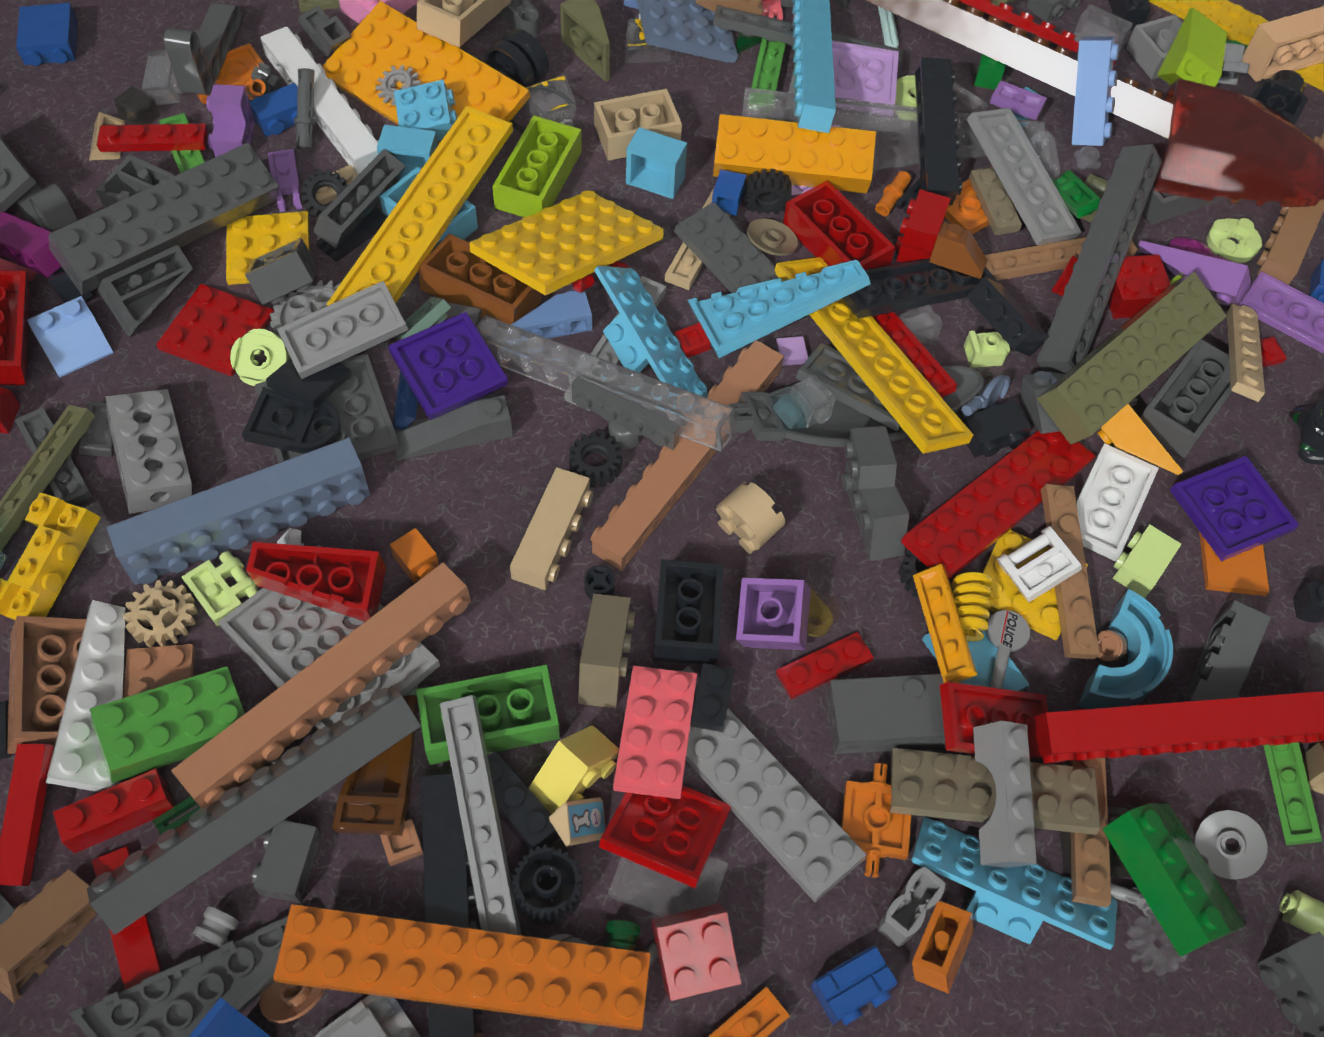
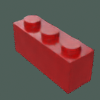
(113, 811)

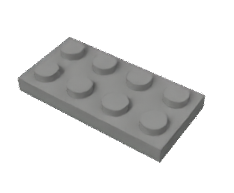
(342, 329)

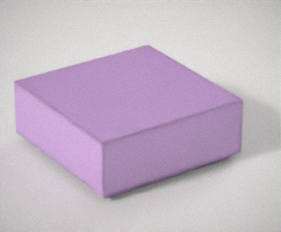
(793, 350)

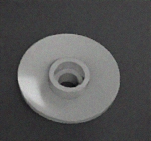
(1212, 841)

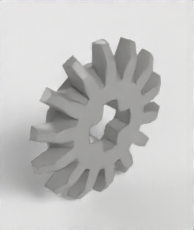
(391, 78)

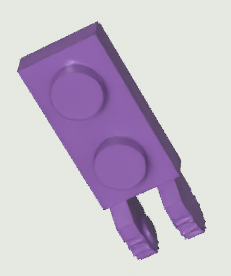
(285, 172)

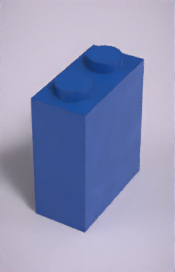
(47, 34)

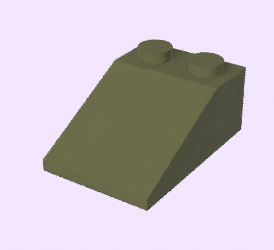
(586, 34)

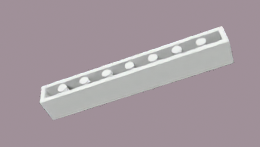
(330, 107)

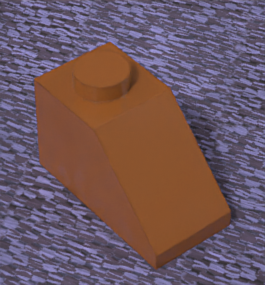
(958, 251)

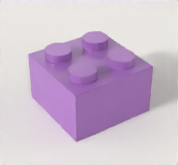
(773, 613)

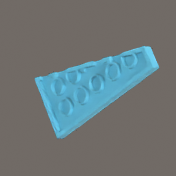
(770, 305)

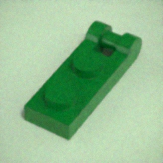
(1076, 195)

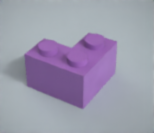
(231, 118)

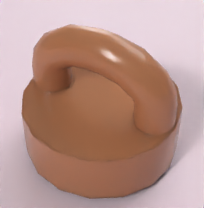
(1111, 645)

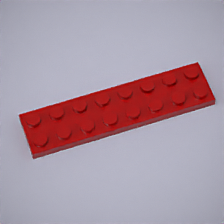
(995, 501)

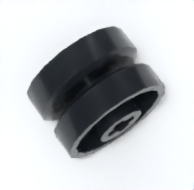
(519, 58)

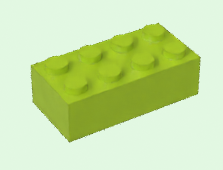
(537, 167)

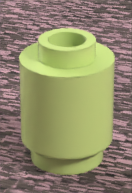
(1303, 912)

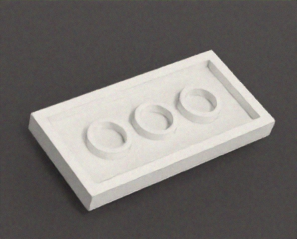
(1112, 500)

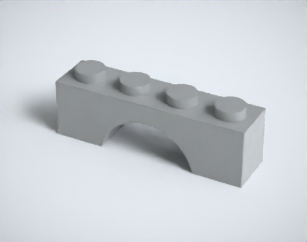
(1009, 833)

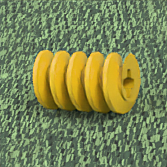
(971, 598)

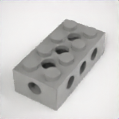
(148, 482)

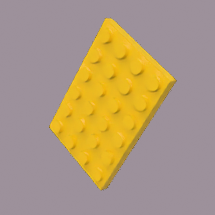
(566, 241)

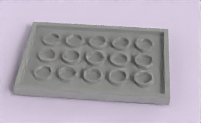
(290, 634)

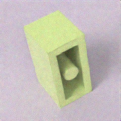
(1146, 561)

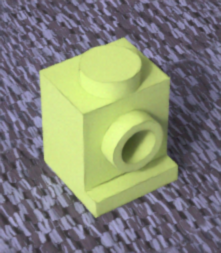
(985, 349)

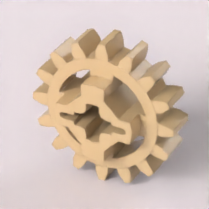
(164, 615)

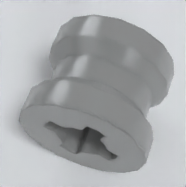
(215, 927)

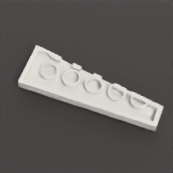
(94, 682)

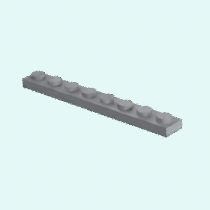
(479, 816)

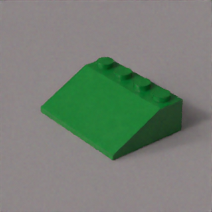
(1173, 877)

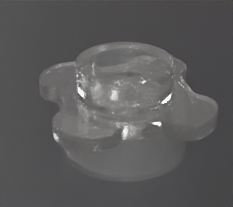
(1087, 158)

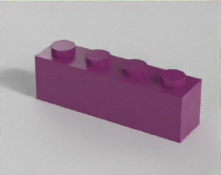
(26, 245)

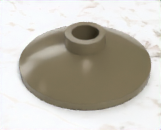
(772, 237)

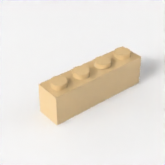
(550, 529)

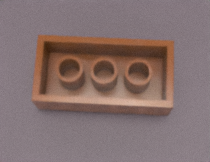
(468, 280)

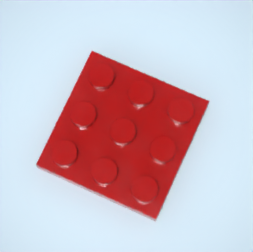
(210, 326)
(667, 832)

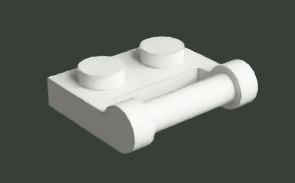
(1044, 571)

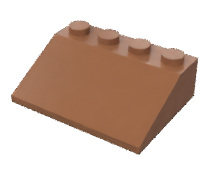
(40, 677)

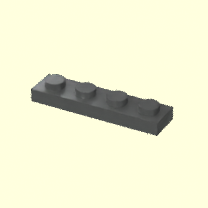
(68, 482)

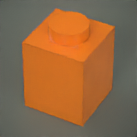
(414, 555)

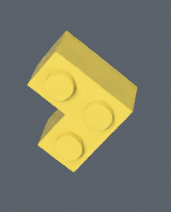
(574, 767)

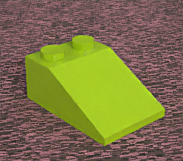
(1195, 52)

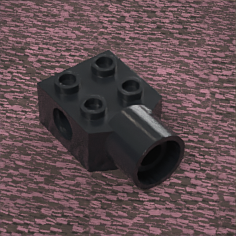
(1283, 93)

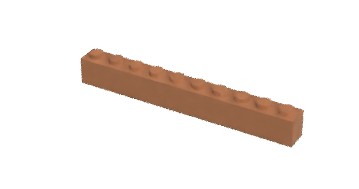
(677, 469)
(322, 687)

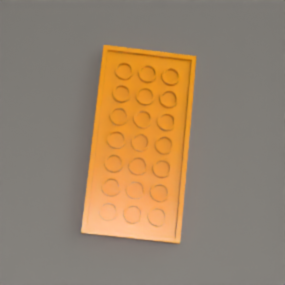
(392, 39)

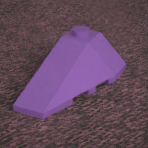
(1222, 278)

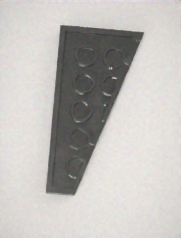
(183, 995)

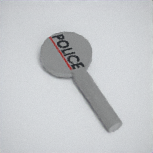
(1008, 633)

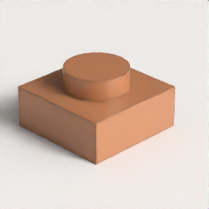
(402, 847)

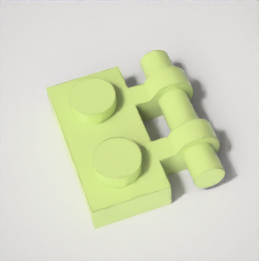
(213, 592)

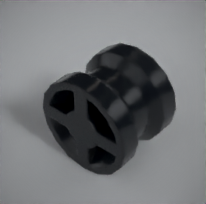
(599, 576)

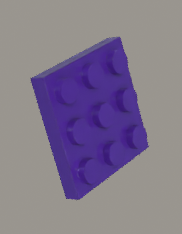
(448, 365)
(1234, 508)

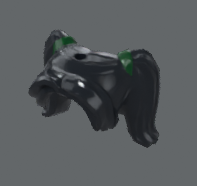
(1311, 427)

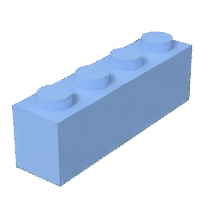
(1093, 90)

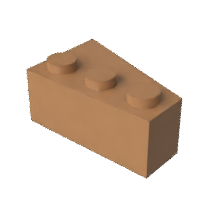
(40, 928)

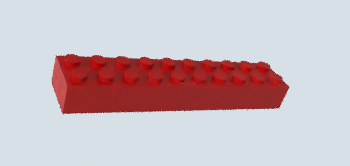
(1177, 727)

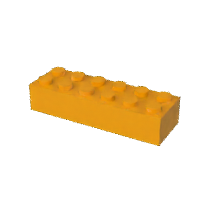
(803, 154)

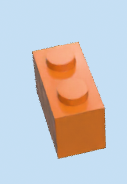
(943, 946)

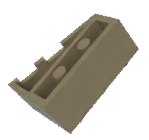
(604, 650)

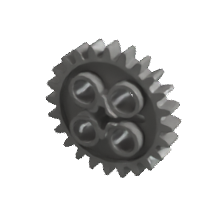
(301, 304)

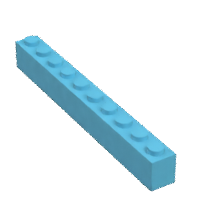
(813, 65)

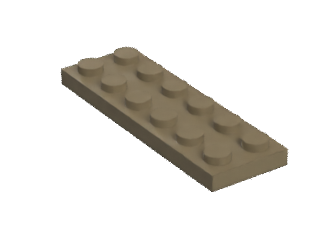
(965, 790)

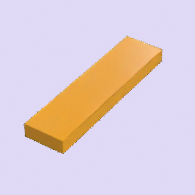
(944, 625)

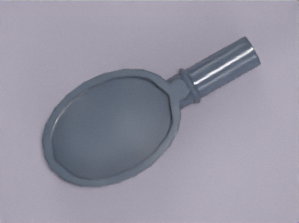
(996, 387)

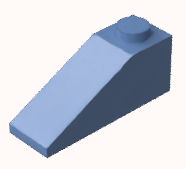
(559, 316)

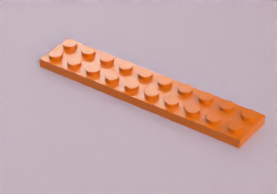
(463, 967)

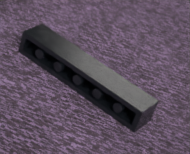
(937, 128)

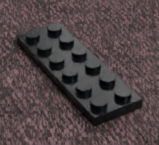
(909, 287)

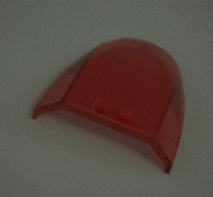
(1237, 150)

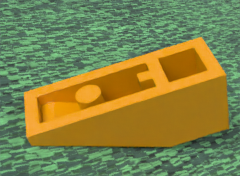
(1133, 436)

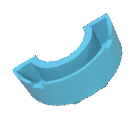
(1148, 657)

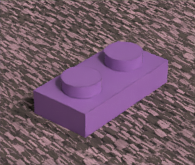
(1018, 99)

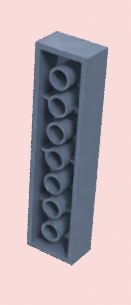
(239, 512)

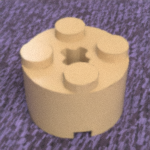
(750, 516)

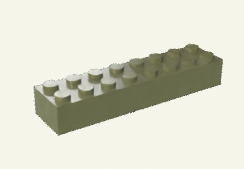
(1131, 358)

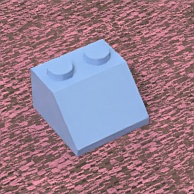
(70, 336)

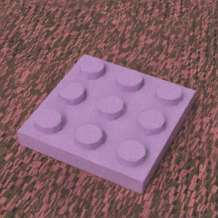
(865, 73)

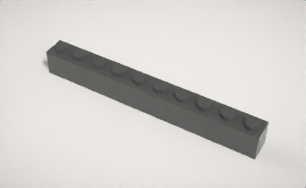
(1100, 259)
(250, 810)

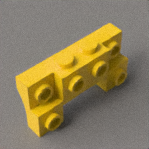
(47, 558)

